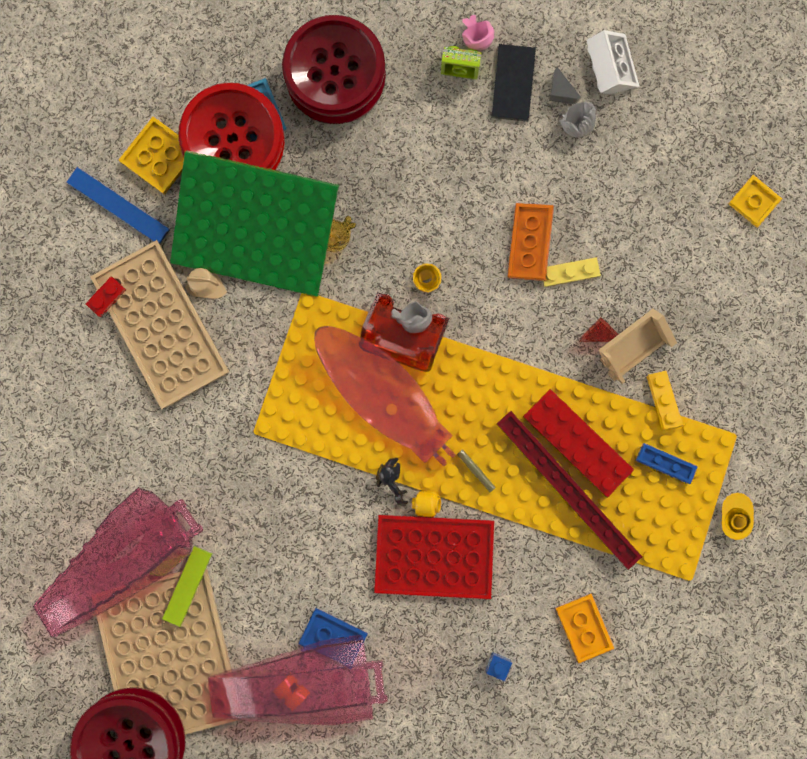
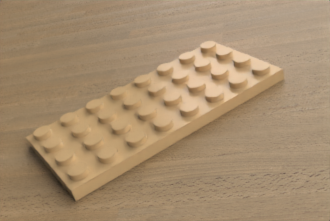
(162, 326)

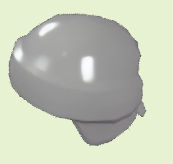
(413, 317)

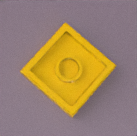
(755, 201)

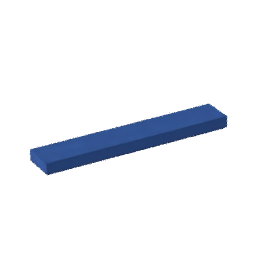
(118, 205)

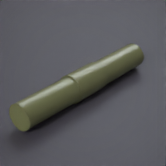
(476, 470)

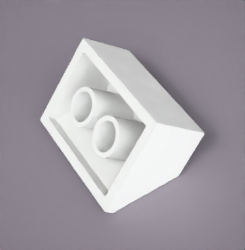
(612, 62)

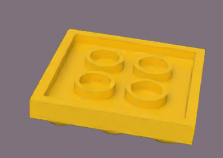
(155, 156)

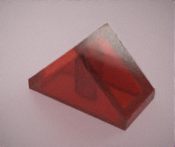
(599, 332)

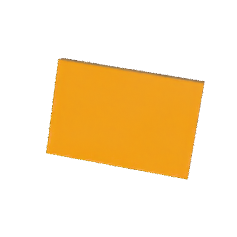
(584, 628)

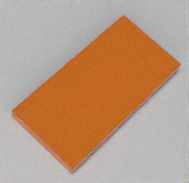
(530, 241)

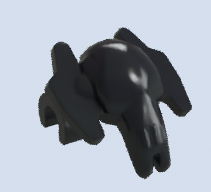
(387, 475)

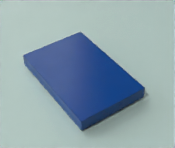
(325, 627)

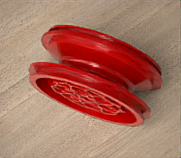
(230, 103)

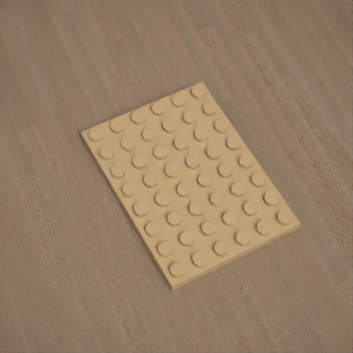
(165, 657)

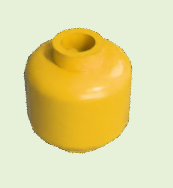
(426, 504)

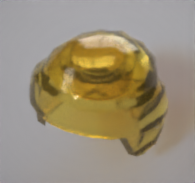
(343, 230)

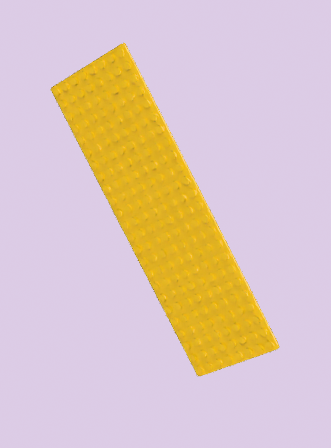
(472, 394)

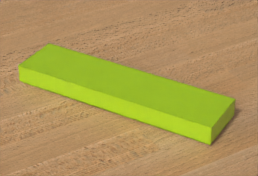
(187, 586)

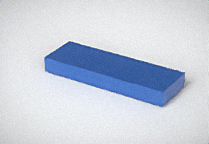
(666, 463)

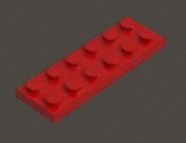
(578, 443)

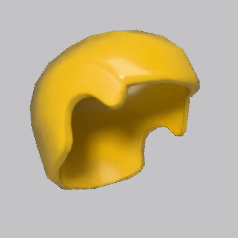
(425, 272)

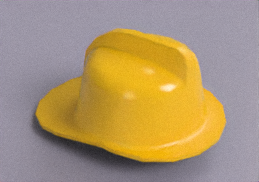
(737, 516)

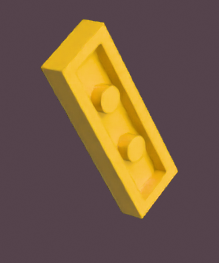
(664, 400)

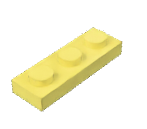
(572, 272)

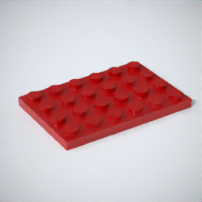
(434, 556)

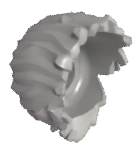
(579, 119)

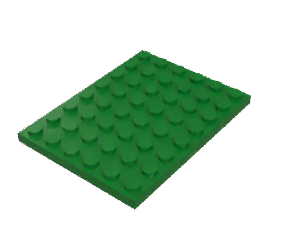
(253, 223)

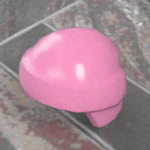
(477, 35)

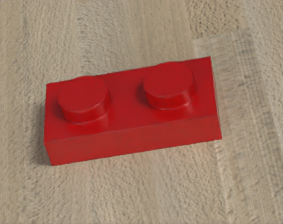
(105, 296)

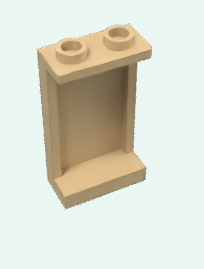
(636, 344)

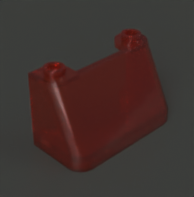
(406, 348)

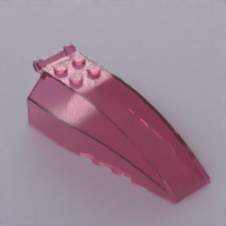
(127, 554)
(304, 686)

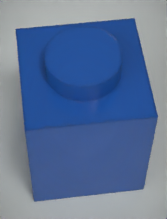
(498, 666)

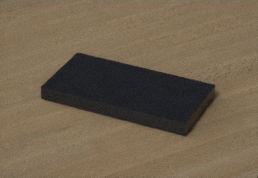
(513, 82)

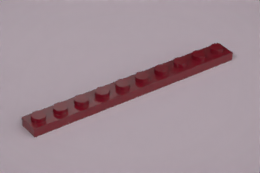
(569, 490)

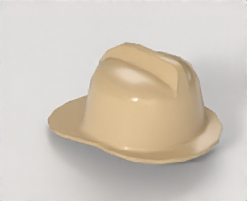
(205, 284)

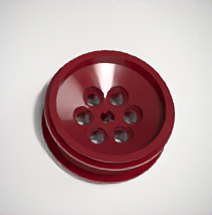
(325, 39)
(145, 709)

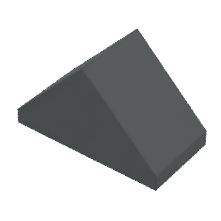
(562, 90)

